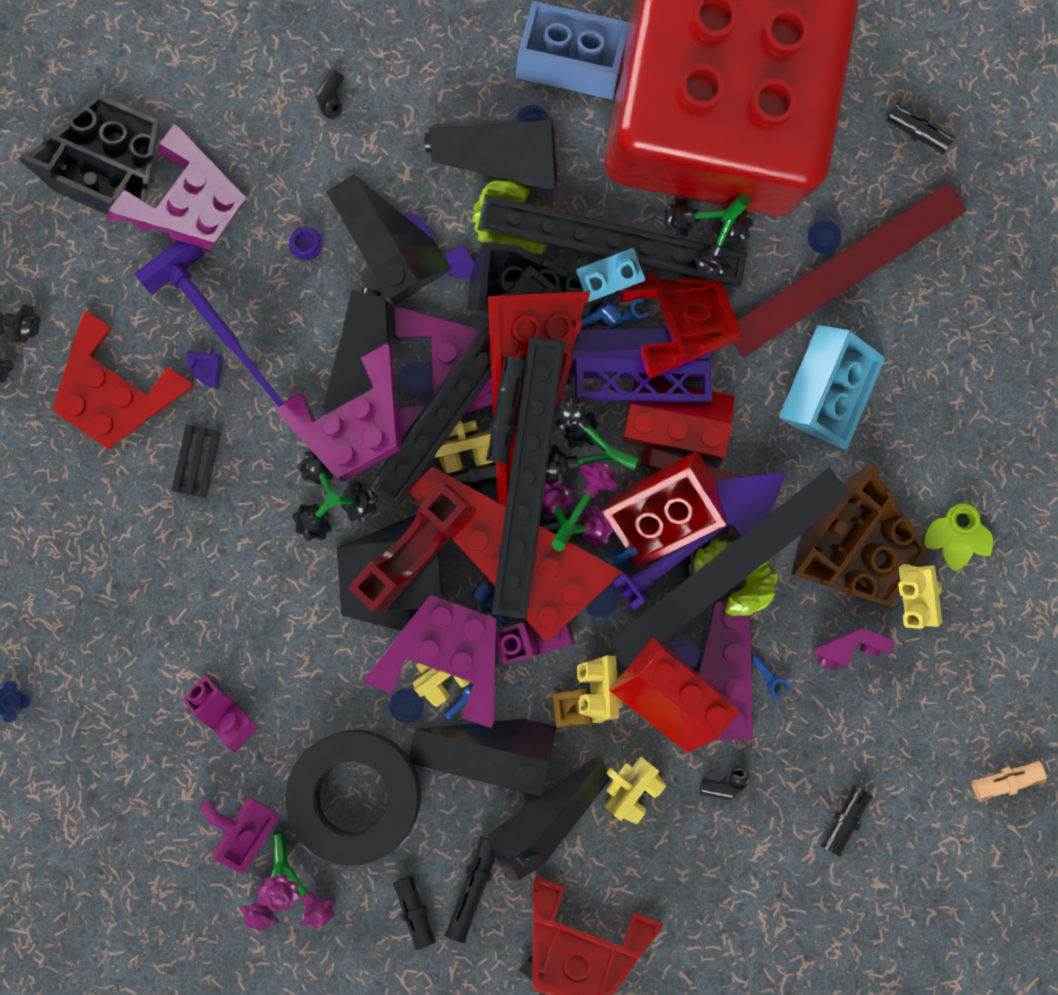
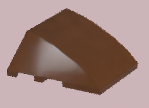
(861, 542)

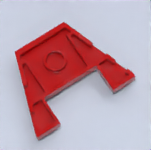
(695, 317)
(100, 399)
(575, 961)

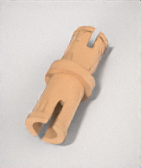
(1009, 781)

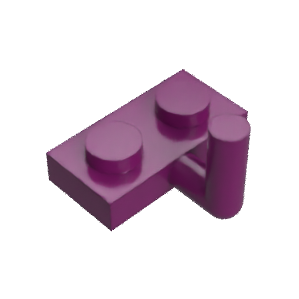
(243, 834)

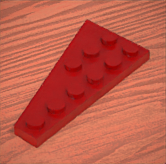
(511, 325)
(561, 579)

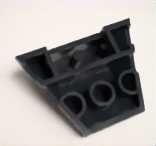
(98, 154)
(355, 558)

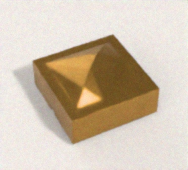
(567, 709)

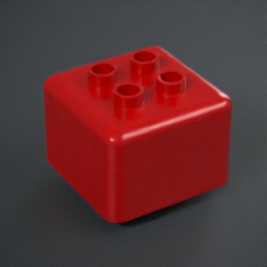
(730, 99)

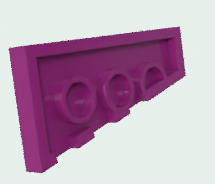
(728, 667)

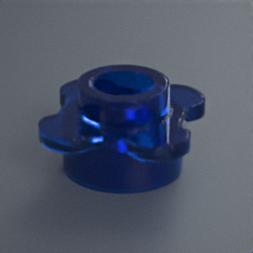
(20, 701)

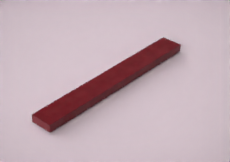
(848, 269)

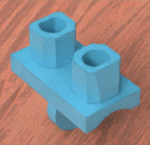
(611, 274)

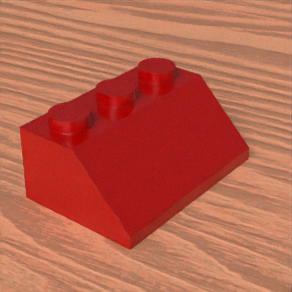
(680, 425)
(666, 509)
(674, 697)

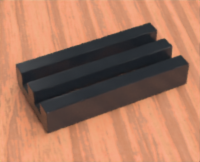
(183, 457)

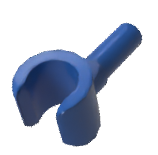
(606, 312)
(629, 315)
(621, 557)
(482, 594)
(768, 675)
(459, 703)

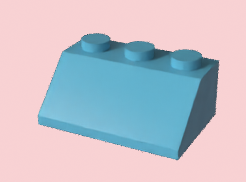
(832, 386)

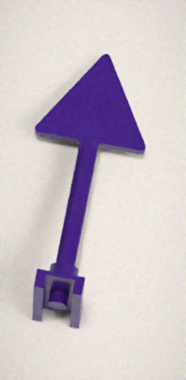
(172, 266)
(744, 503)

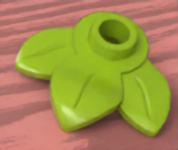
(956, 541)

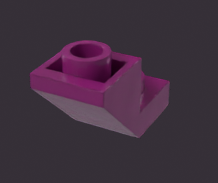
(524, 642)
(840, 650)
(220, 713)

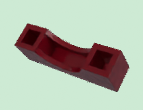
(394, 570)

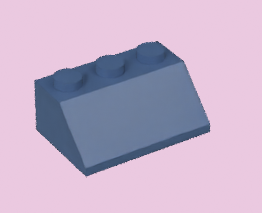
(571, 50)

